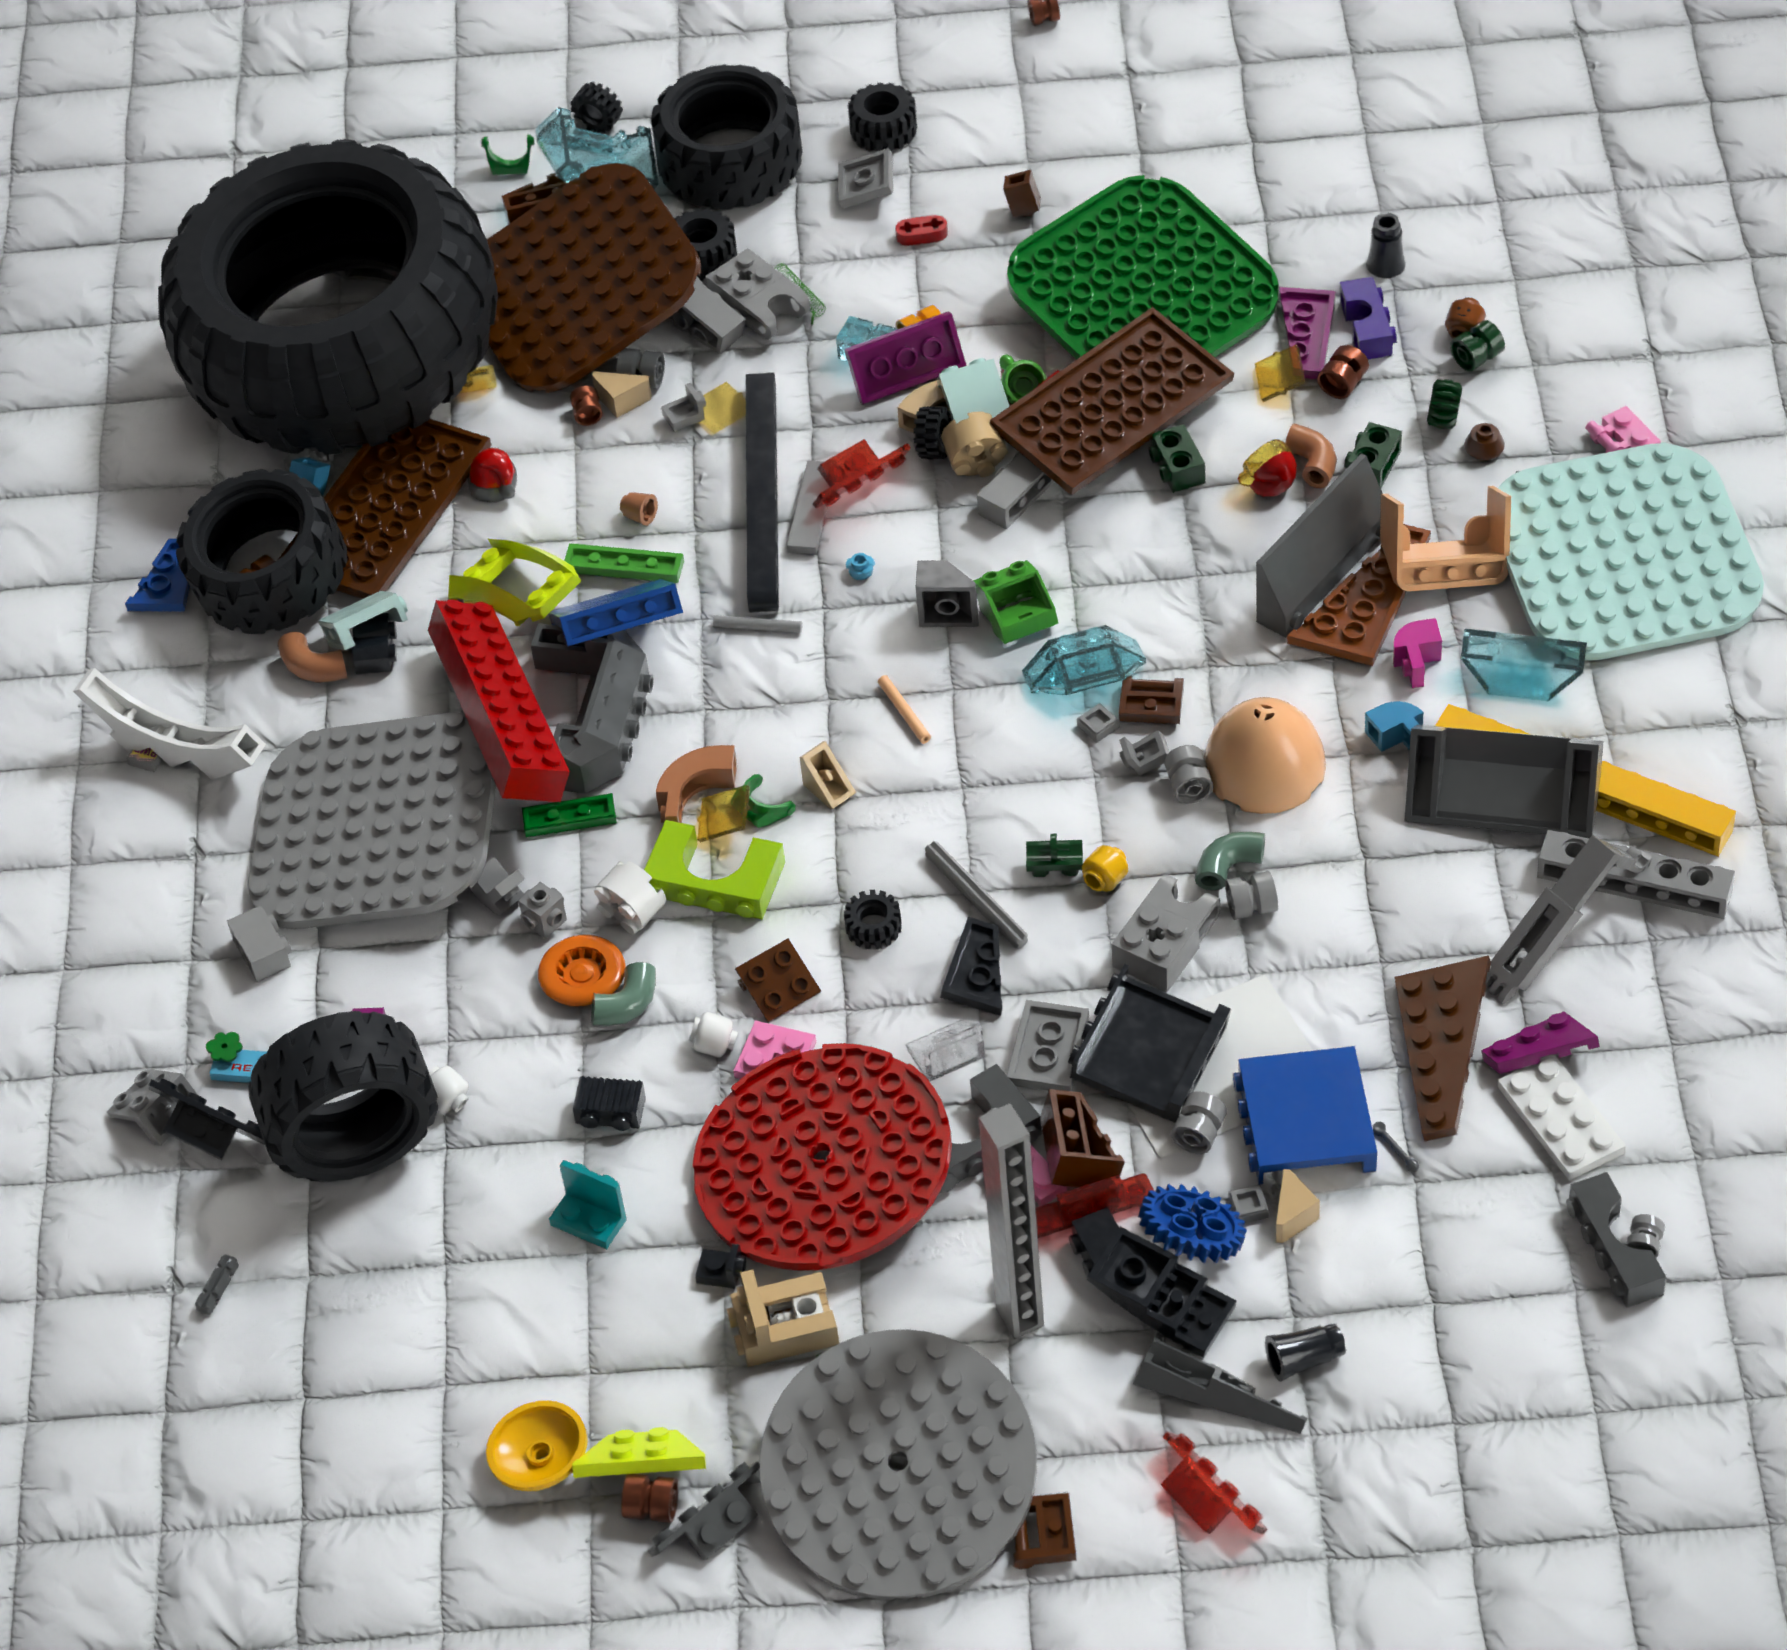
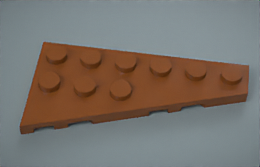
(1357, 612)

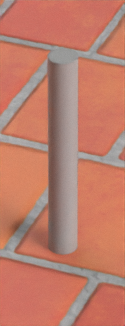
(757, 624)

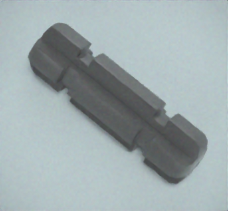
(216, 1284)

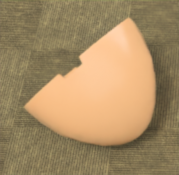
(1265, 756)

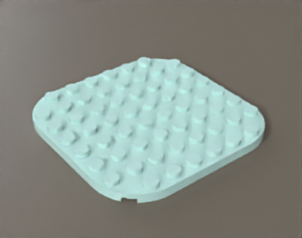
(1629, 551)

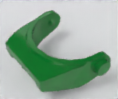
(505, 167)
(763, 814)

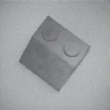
(945, 596)

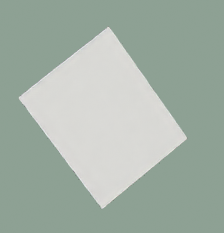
(1255, 1028)

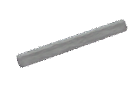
(976, 894)

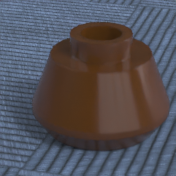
(1484, 442)

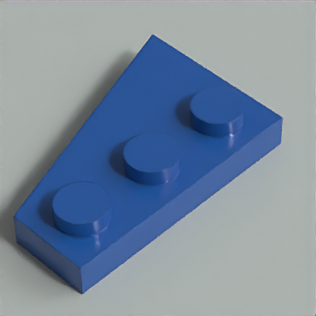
(164, 587)

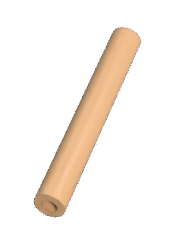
(904, 709)

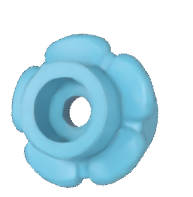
(860, 566)

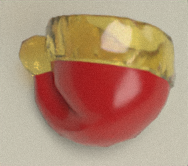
(1269, 469)

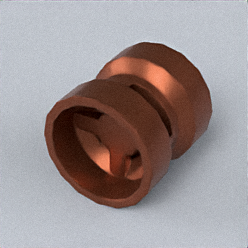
(1043, 9)
(586, 405)

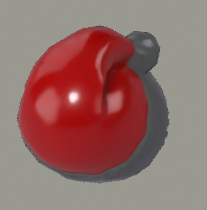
(492, 476)

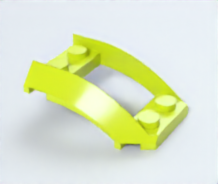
(477, 586)

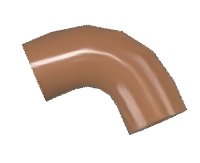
(1317, 451)
(308, 664)

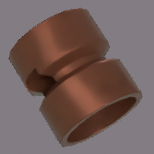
(1343, 371)
(649, 1497)

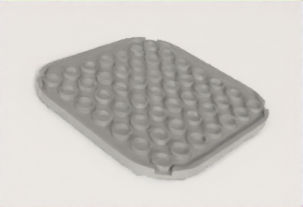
(372, 822)

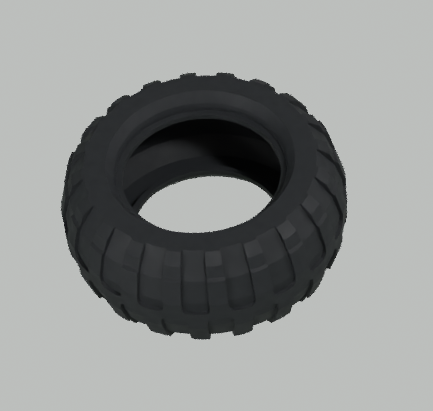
(347, 375)

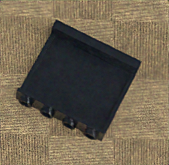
(1147, 1046)

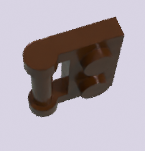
(1151, 700)
(1054, 1533)

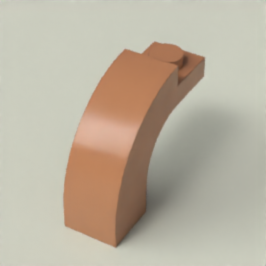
(693, 773)

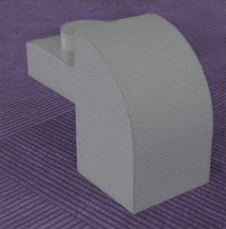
(497, 888)

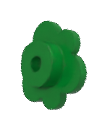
(224, 1046)

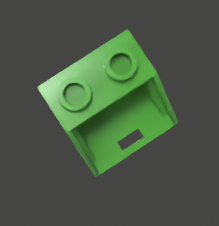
(1010, 585)

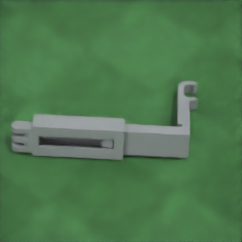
(1556, 915)

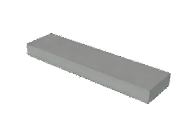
(807, 520)

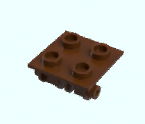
(777, 980)

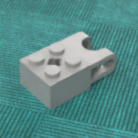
(757, 292)
(1163, 934)

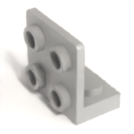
(147, 1107)

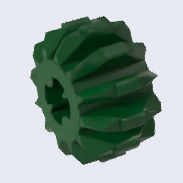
(1444, 404)

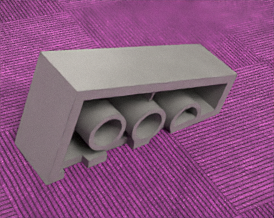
(710, 319)

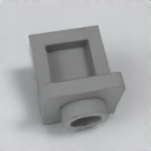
(685, 410)
(1144, 754)

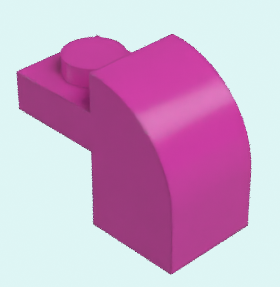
(1416, 645)

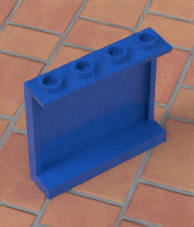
(617, 611)
(1305, 1111)

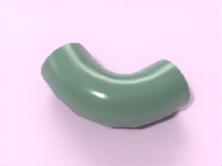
(1226, 852)
(630, 1001)

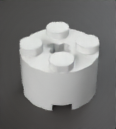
(629, 896)

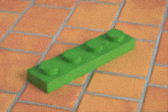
(625, 562)

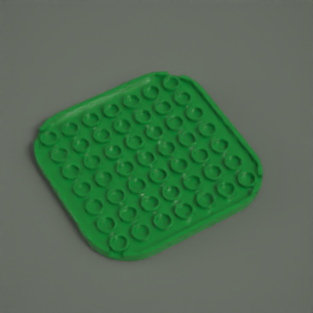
(1137, 251)

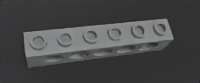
(1663, 882)

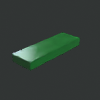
(569, 815)

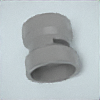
(1646, 1233)

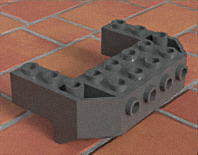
(611, 705)

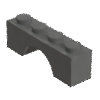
(1632, 1272)

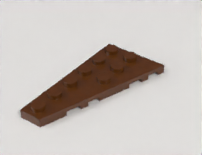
(1440, 1034)

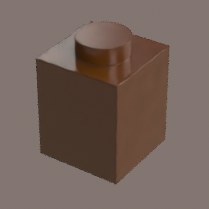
(1022, 193)

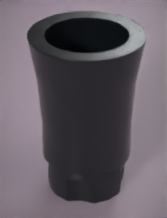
(1386, 247)
(1303, 1349)

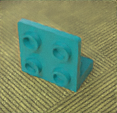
(590, 1207)

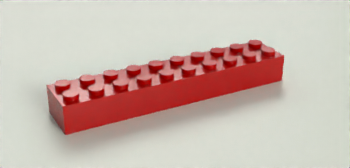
(498, 701)

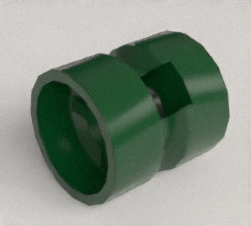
(1477, 345)

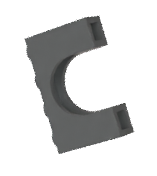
(989, 1091)

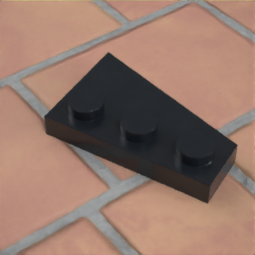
(975, 968)

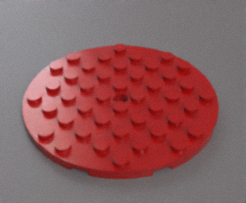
(804, 1213)

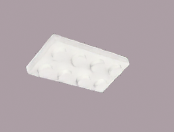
(1561, 1117)

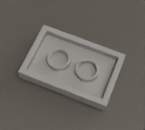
(1045, 1044)

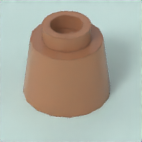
(639, 507)

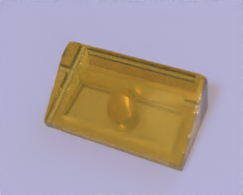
(480, 379)

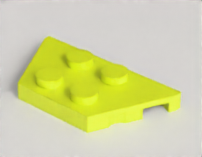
(640, 1453)

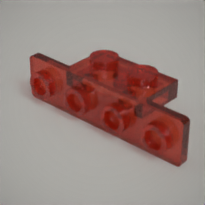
(852, 467)
(1079, 1202)
(1203, 1492)

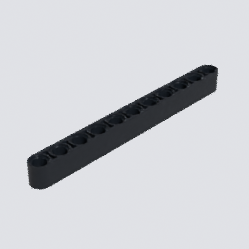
(762, 493)

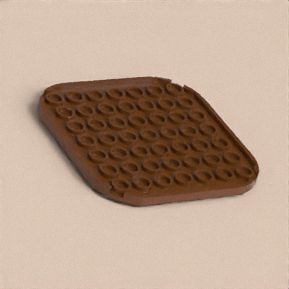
(586, 276)

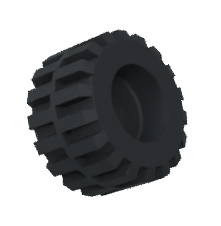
(882, 117)
(711, 237)

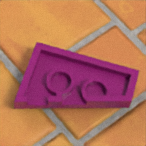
(1548, 1037)

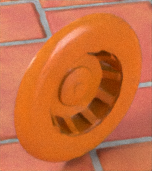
(583, 973)

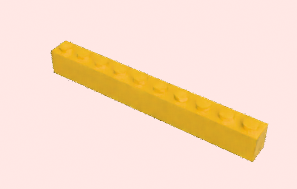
(1636, 797)

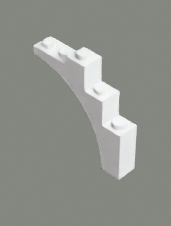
(138, 727)

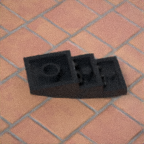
(1161, 1291)

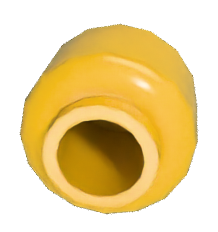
(1105, 868)

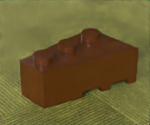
(528, 196)
(1074, 1143)

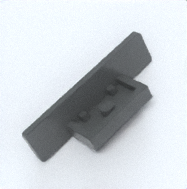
(715, 1520)

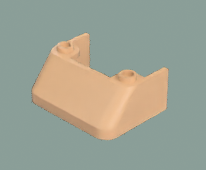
(1449, 564)

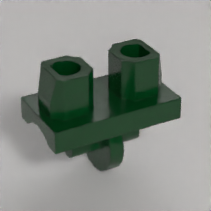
(1054, 856)

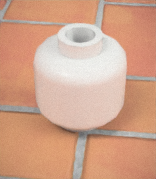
(713, 1034)
(450, 1089)

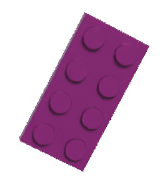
(904, 357)

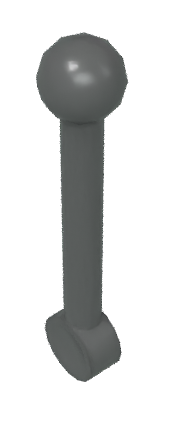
(1379, 1129)

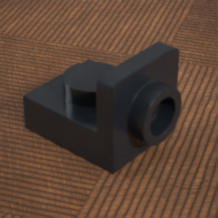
(720, 1267)

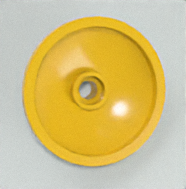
(530, 1434)

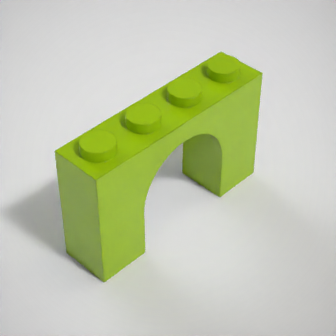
(741, 893)

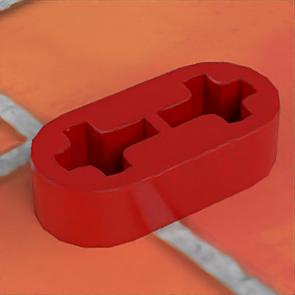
(921, 230)

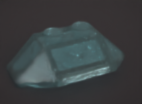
(1083, 661)
(1522, 664)

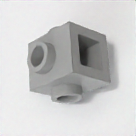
(542, 909)

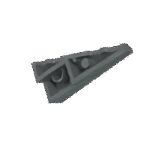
(1191, 1379)

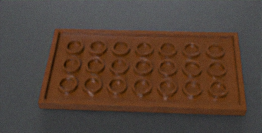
(1111, 400)
(395, 497)

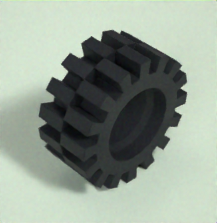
(596, 107)
(928, 432)
(872, 933)

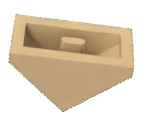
(621, 391)
(825, 776)
(1296, 1207)

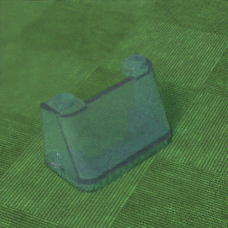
(575, 150)

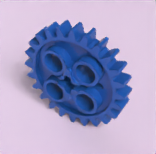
(1192, 1223)

